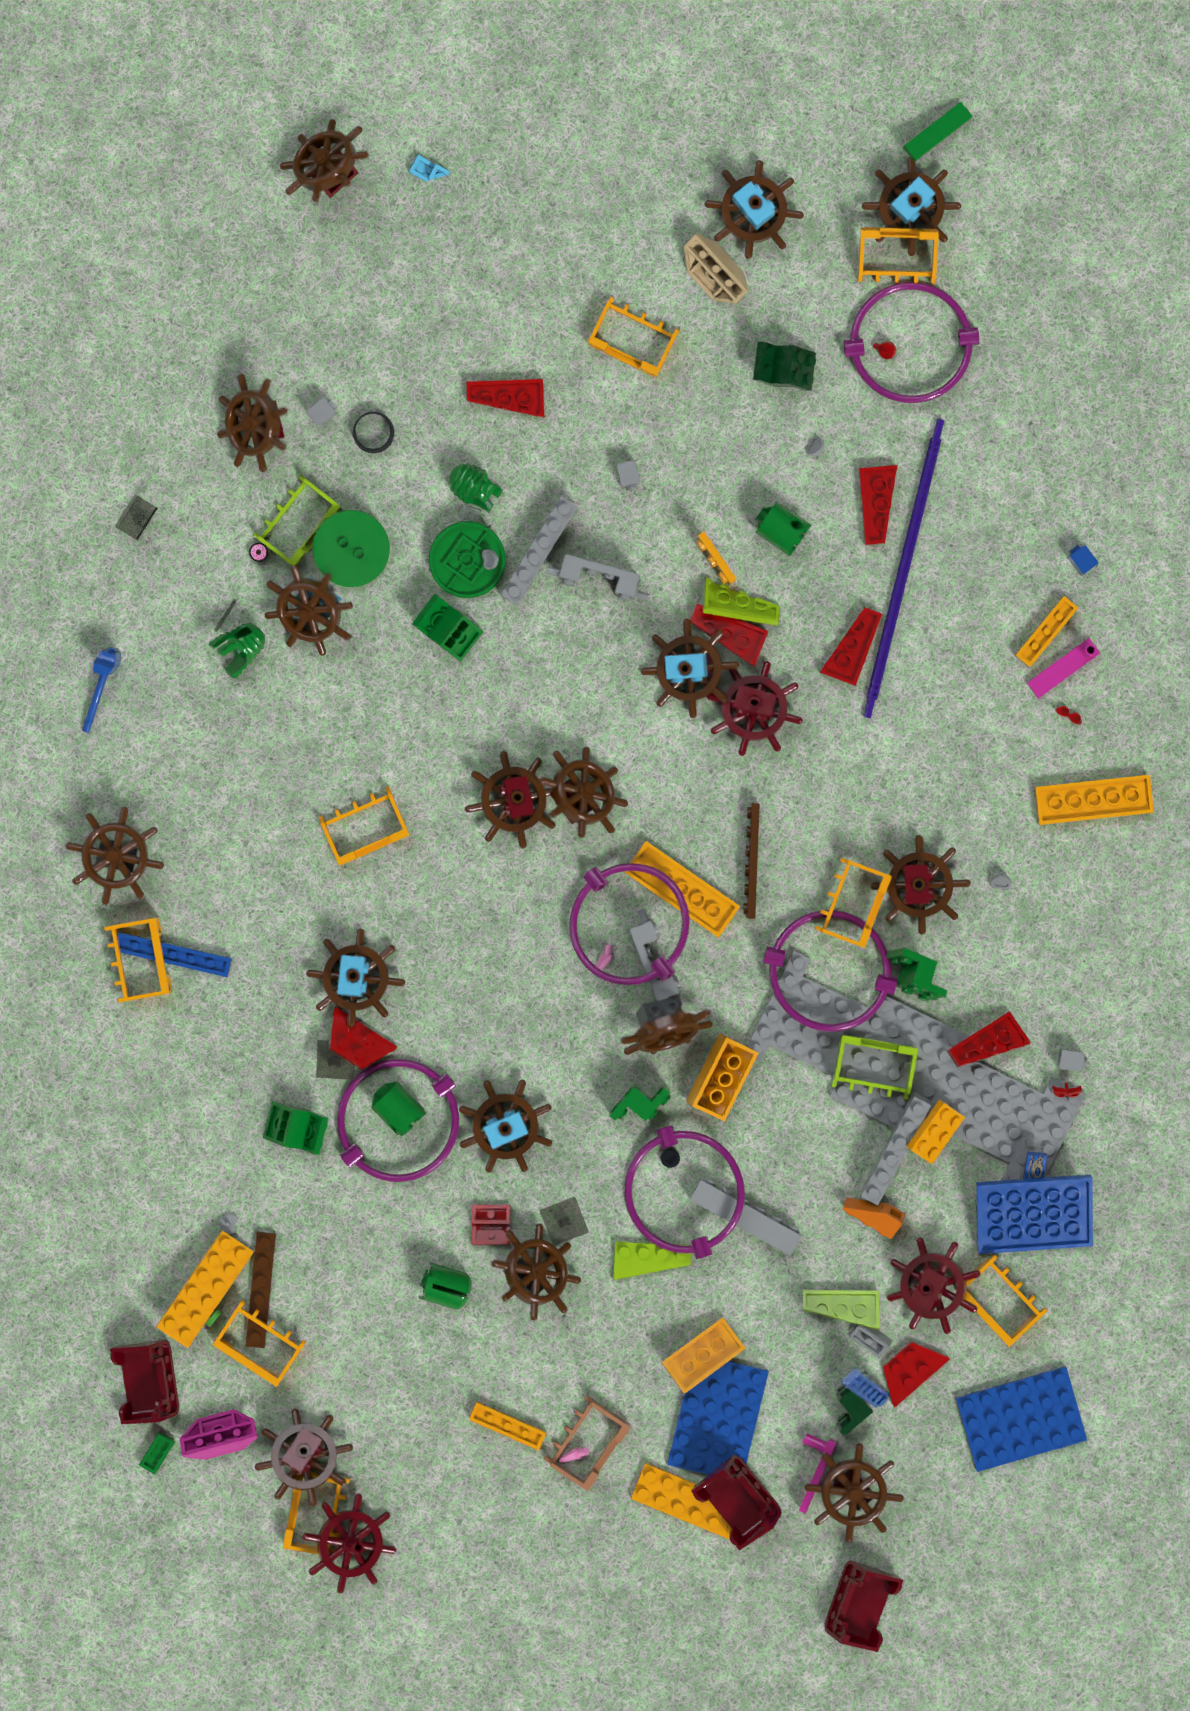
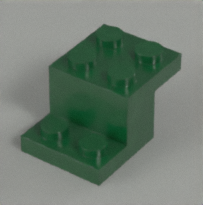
(784, 366)
(856, 1406)

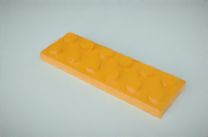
(1094, 799)
(704, 903)
(204, 1289)
(674, 1497)

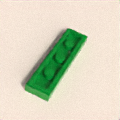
(937, 131)

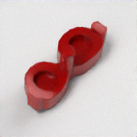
(1064, 711)
(1062, 1092)

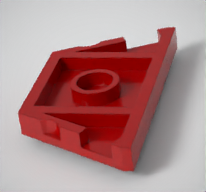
(357, 1044)
(910, 1370)

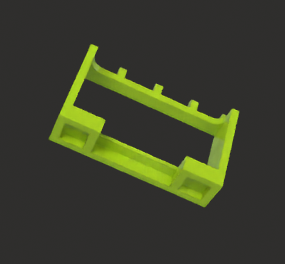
(301, 552)
(853, 1040)

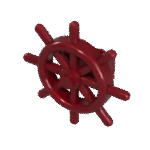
(755, 705)
(932, 1285)

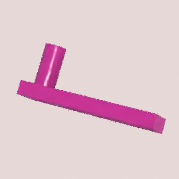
(1063, 668)
(824, 1447)

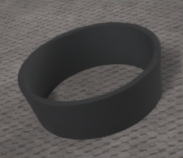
(374, 450)

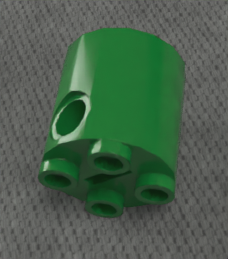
(781, 527)
(397, 1107)

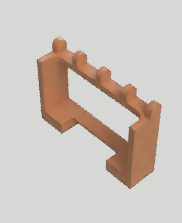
(594, 1472)

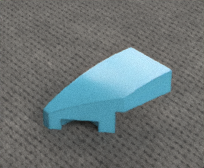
(426, 170)

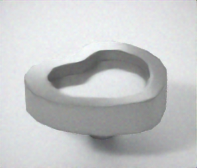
(815, 447)
(490, 559)
(1001, 881)
(227, 1223)

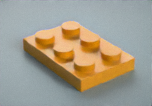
(715, 559)
(935, 1132)

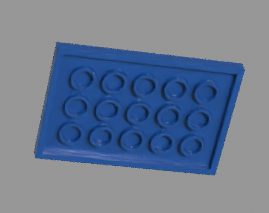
(1034, 1214)
(718, 1418)
(1021, 1419)

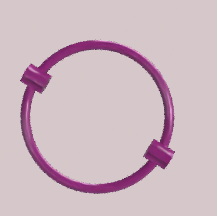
(966, 337)
(775, 957)
(661, 966)
(353, 1154)
(700, 1246)

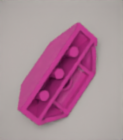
(218, 1435)

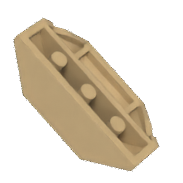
(714, 270)

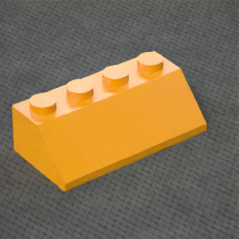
(722, 1077)

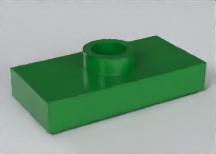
(157, 1453)

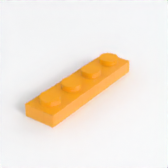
(1046, 631)
(507, 1425)

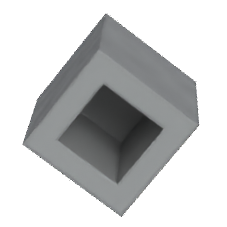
(322, 412)
(628, 475)
(1071, 1060)

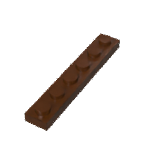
(752, 852)
(261, 1287)

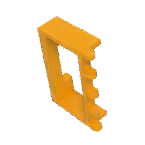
(922, 234)
(640, 365)
(373, 846)
(874, 909)
(164, 978)
(1009, 1340)
(263, 1372)
(288, 1544)

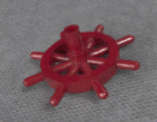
(349, 1543)

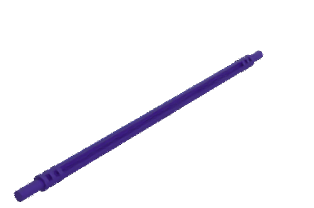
(903, 569)

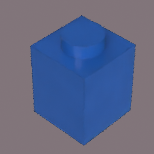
(1082, 559)

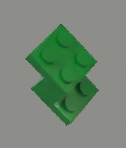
(447, 627)
(916, 974)
(640, 1103)
(295, 1127)

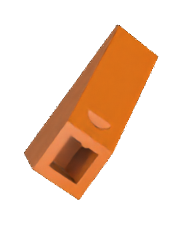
(881, 1217)

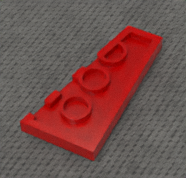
(511, 395)
(876, 500)
(738, 636)
(850, 654)
(994, 1039)

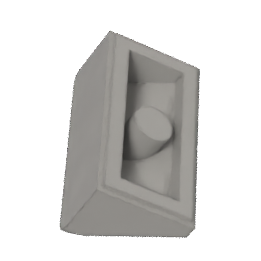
(871, 1339)

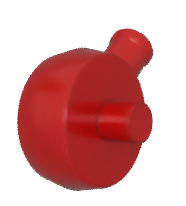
(886, 349)

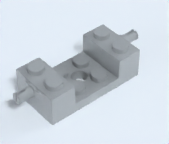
(573, 566)
(646, 933)

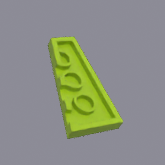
(728, 603)
(644, 1258)
(846, 1305)

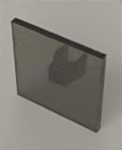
(136, 517)
(331, 1064)
(564, 1221)

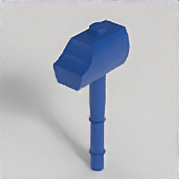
(105, 664)

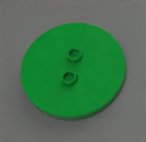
(351, 548)
(458, 559)

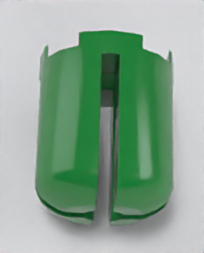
(443, 1286)

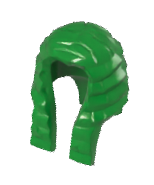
(473, 486)
(245, 642)

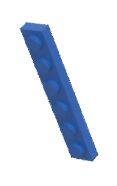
(176, 955)
(866, 1388)

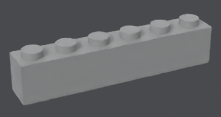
(539, 551)
(895, 1148)
(751, 1220)

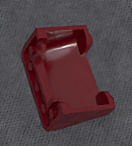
(147, 1382)
(739, 1500)
(859, 1605)

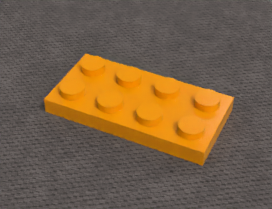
(703, 1355)

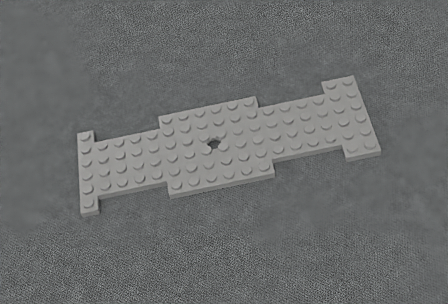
(997, 1110)

